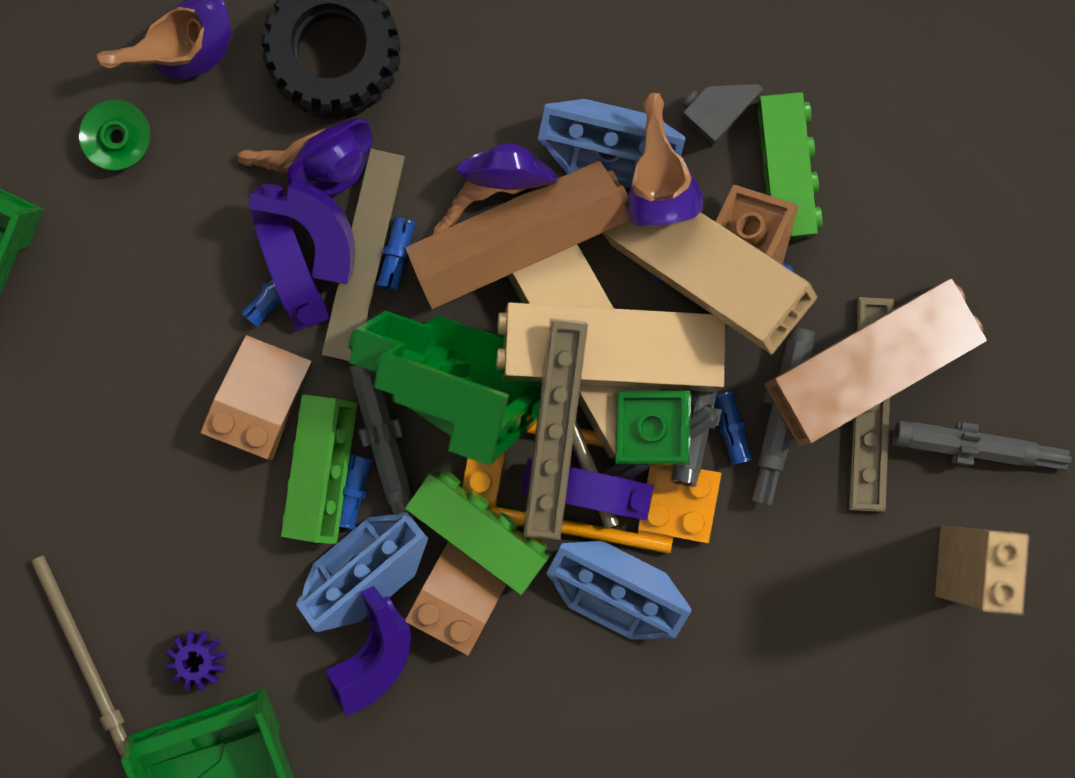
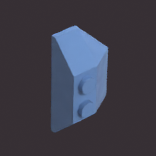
(594, 131)
(376, 553)
(618, 590)

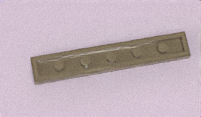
(370, 236)
(555, 428)
(869, 432)

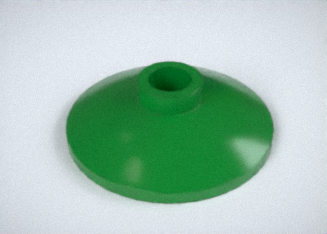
(101, 124)

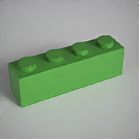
(787, 158)
(319, 469)
(478, 530)

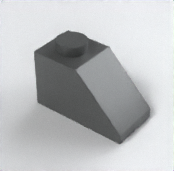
(718, 109)

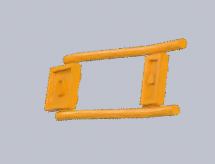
(672, 511)

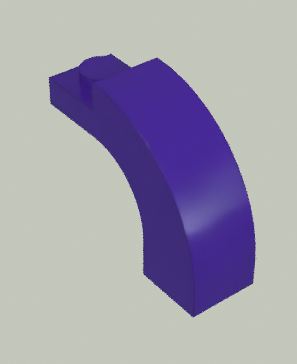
(322, 219)
(289, 268)
(603, 492)
(379, 661)

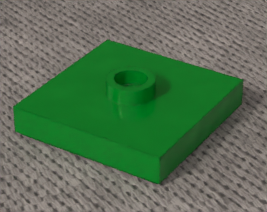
(653, 428)

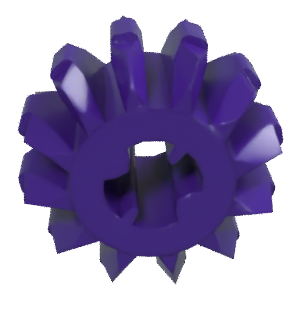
(205, 670)

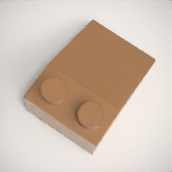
(759, 220)
(257, 398)
(456, 600)

